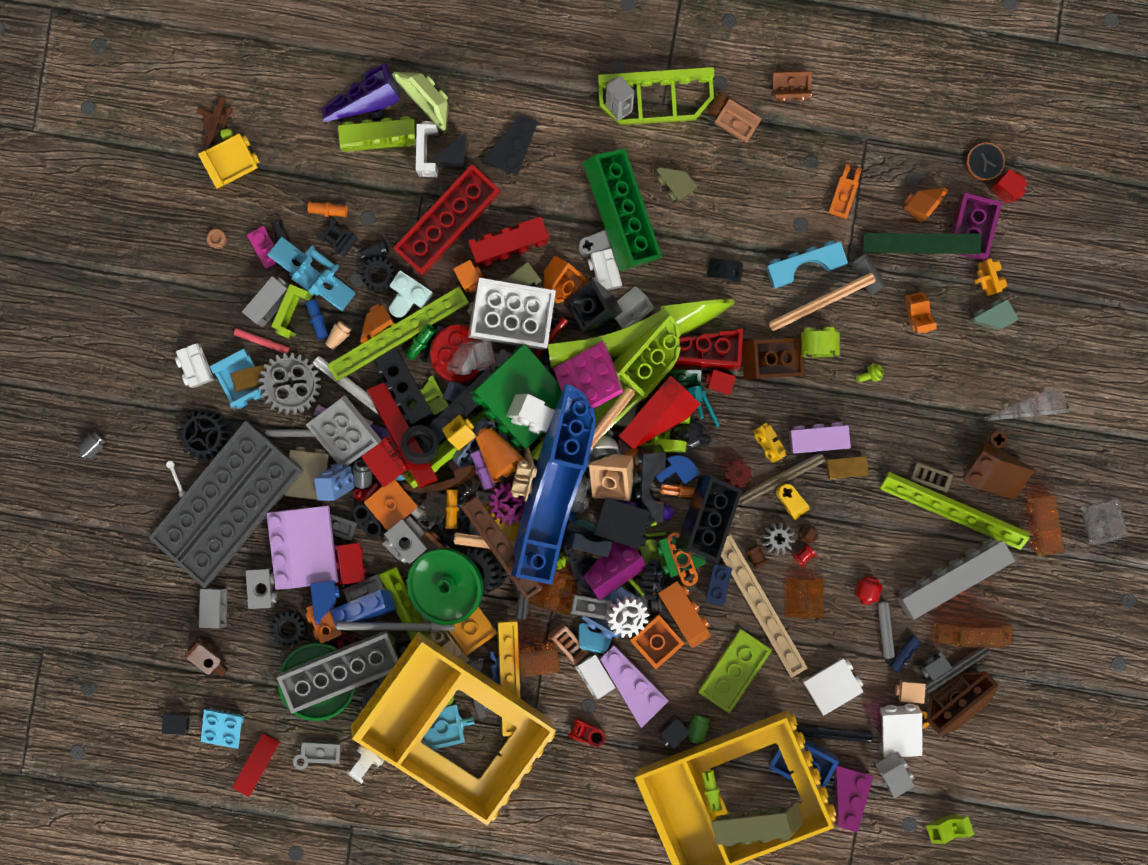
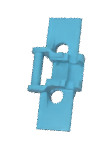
(308, 277)

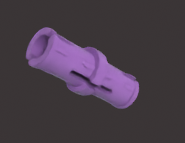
(481, 470)

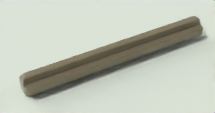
(781, 478)

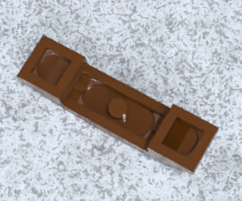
(461, 476)

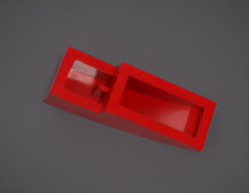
(256, 765)

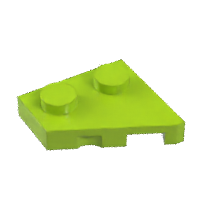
(433, 397)

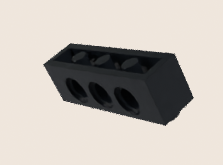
(393, 360)

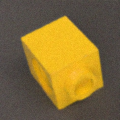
(459, 431)

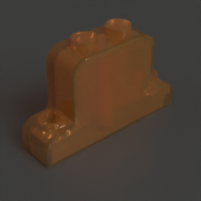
(974, 635)

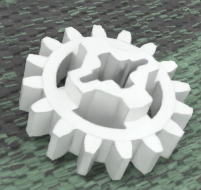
(636, 617)

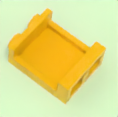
(229, 160)

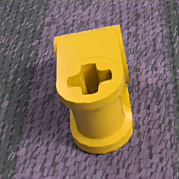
(794, 503)

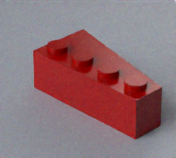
(509, 241)
(714, 350)

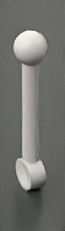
(170, 464)

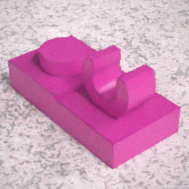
(262, 244)

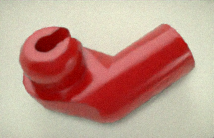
(364, 494)

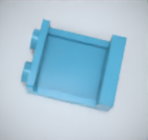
(233, 363)

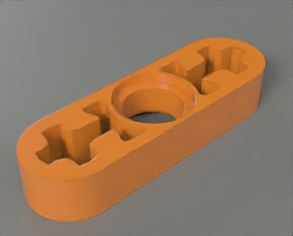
(691, 570)

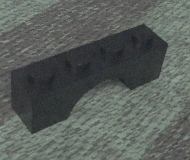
(649, 463)

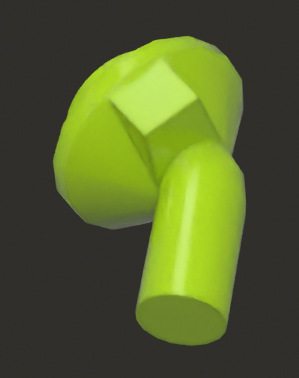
(874, 372)

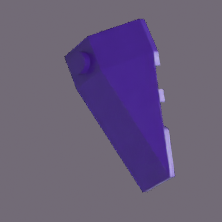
(371, 94)

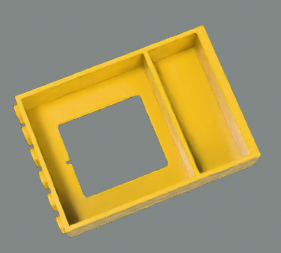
(410, 704)
(682, 811)

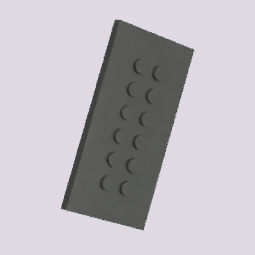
(226, 504)

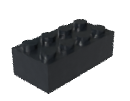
(709, 519)

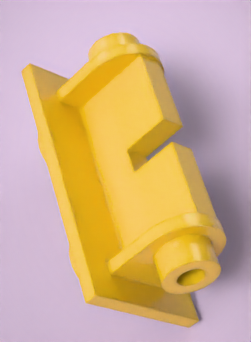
(773, 450)

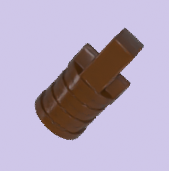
(808, 533)

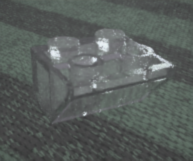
(472, 356)
(1104, 521)

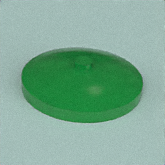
(445, 586)

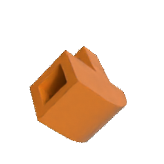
(919, 313)

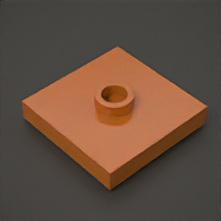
(391, 504)

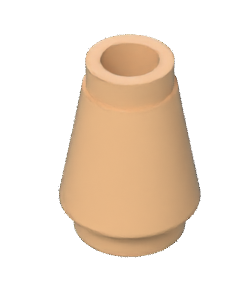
(338, 334)

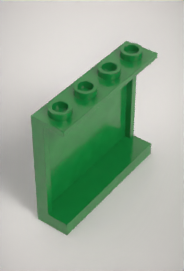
(517, 375)

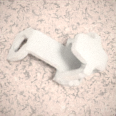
(366, 760)

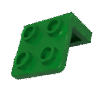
(669, 565)

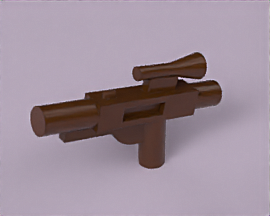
(212, 121)

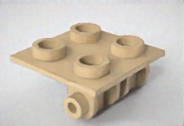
(523, 477)

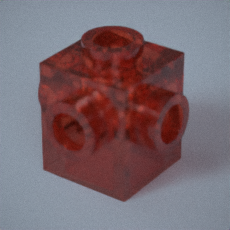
(729, 474)

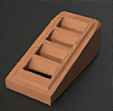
(557, 632)

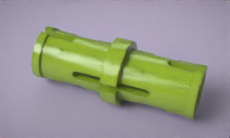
(711, 790)

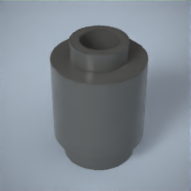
(91, 445)
(362, 474)

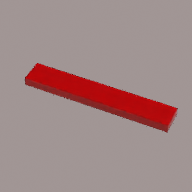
(396, 426)

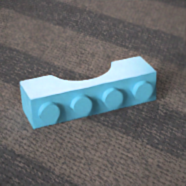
(829, 257)

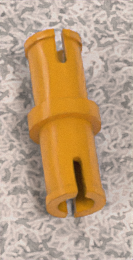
(451, 509)

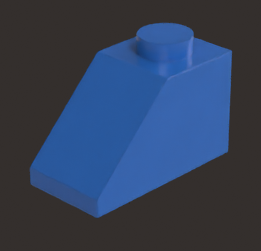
(323, 599)

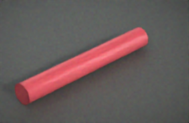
(262, 341)

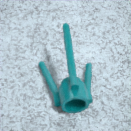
(698, 394)

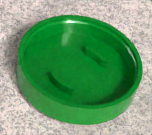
(327, 708)

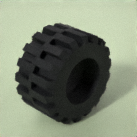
(492, 568)

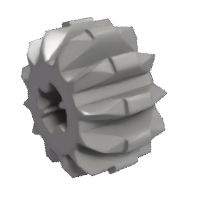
(773, 543)

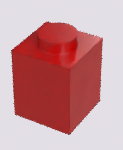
(720, 382)

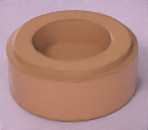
(216, 238)

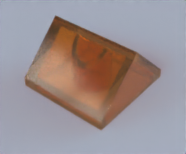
(804, 598)

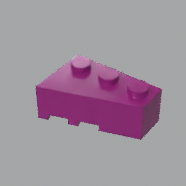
(615, 570)
(850, 796)

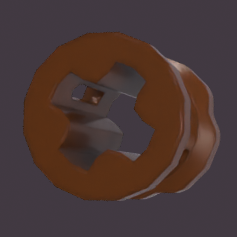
(999, 434)
(757, 556)

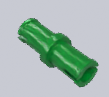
(420, 342)

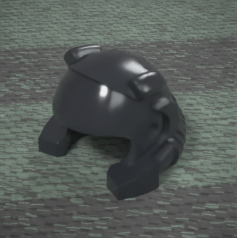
(692, 433)

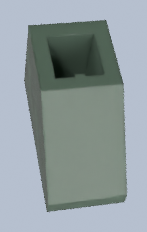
(996, 317)

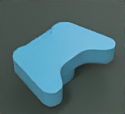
(592, 641)

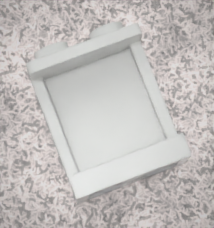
(423, 168)
(833, 686)
(901, 730)

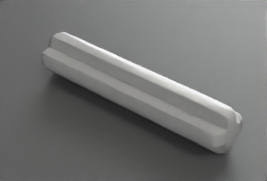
(886, 630)

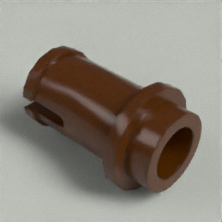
(718, 103)

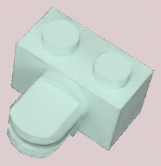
(408, 293)

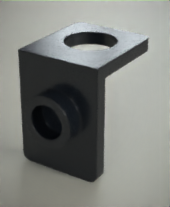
(724, 269)

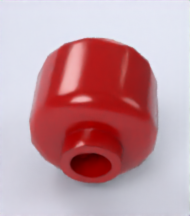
(868, 590)

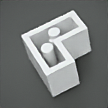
(530, 412)

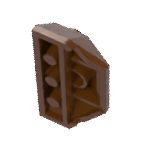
(960, 700)

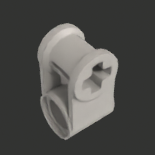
(598, 241)

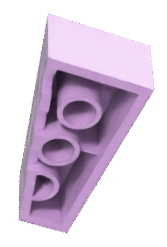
(637, 690)

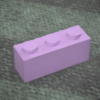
(819, 438)

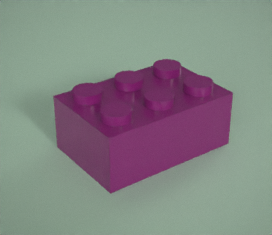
(977, 216)

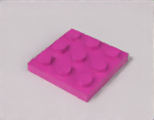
(591, 374)

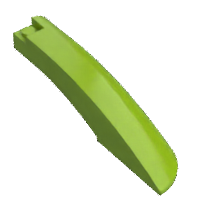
(687, 316)
(641, 367)

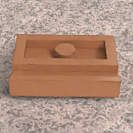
(737, 121)

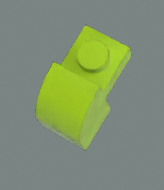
(948, 828)

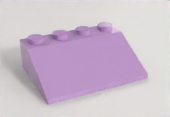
(302, 547)

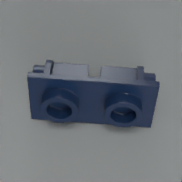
(718, 584)

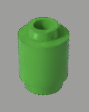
(698, 729)

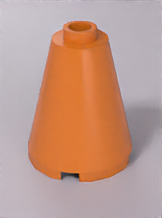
(497, 454)

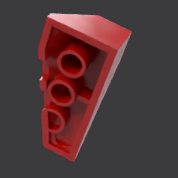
(663, 411)

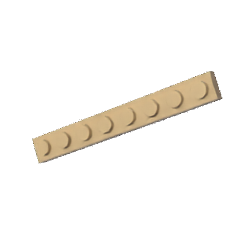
(762, 608)

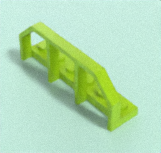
(665, 77)

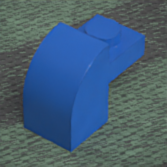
(681, 466)

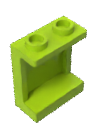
(287, 309)

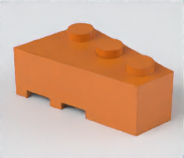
(685, 614)

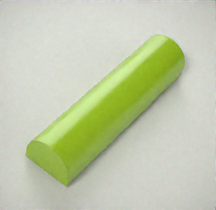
(406, 611)

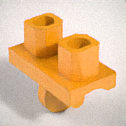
(989, 278)

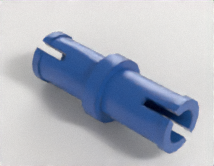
(317, 319)

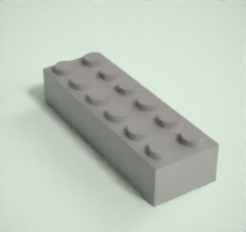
(954, 578)
(338, 671)

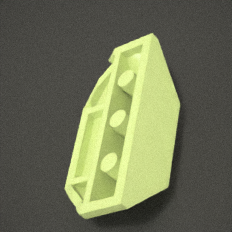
(424, 94)

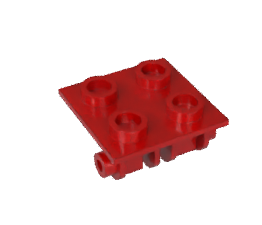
(385, 461)

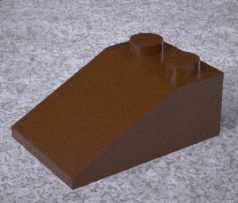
(772, 358)
(997, 472)

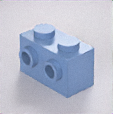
(334, 482)

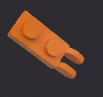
(844, 193)

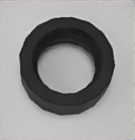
(419, 430)

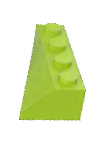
(377, 134)

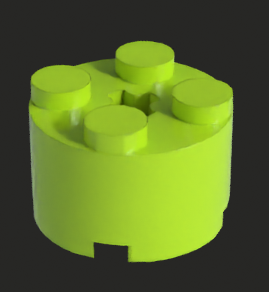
(820, 343)

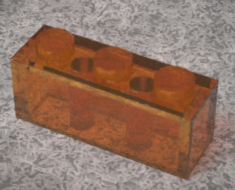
(1045, 525)

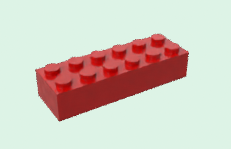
(447, 220)

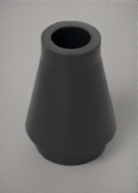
(376, 249)

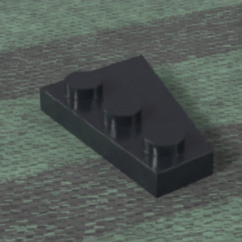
(512, 147)

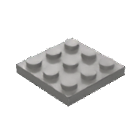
(343, 432)

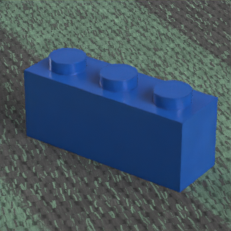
(365, 608)

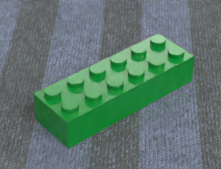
(622, 209)

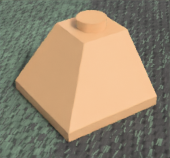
(612, 477)

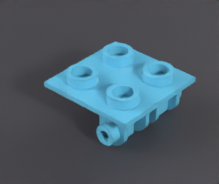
(221, 728)

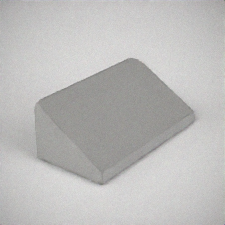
(591, 607)

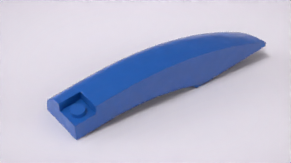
(554, 488)

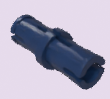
(904, 653)

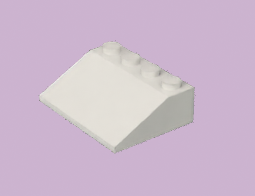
(512, 313)

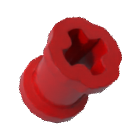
(804, 555)

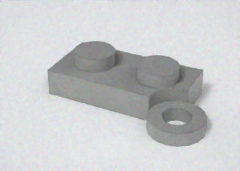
(318, 753)

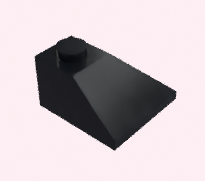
(593, 306)

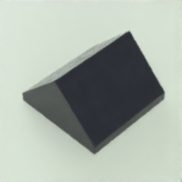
(454, 155)

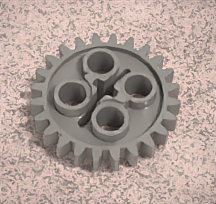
(293, 400)

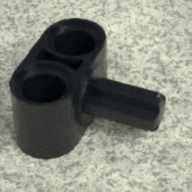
(369, 519)

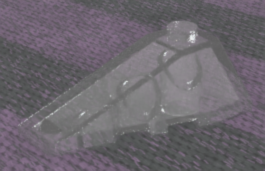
(1039, 404)

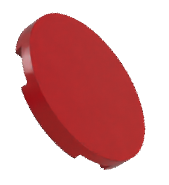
(443, 349)

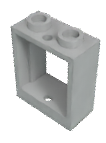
(266, 301)

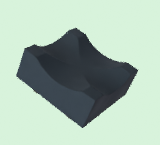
(592, 546)

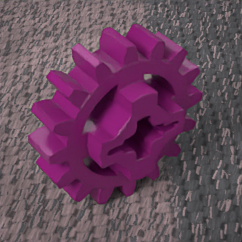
(508, 512)

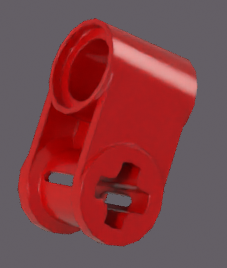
(585, 732)

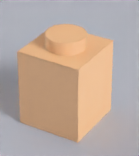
(910, 691)

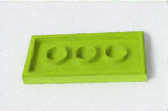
(734, 671)

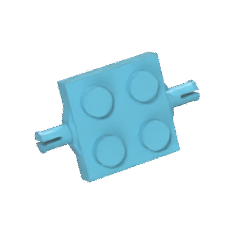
(447, 728)

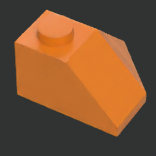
(924, 202)
(563, 279)
(376, 322)

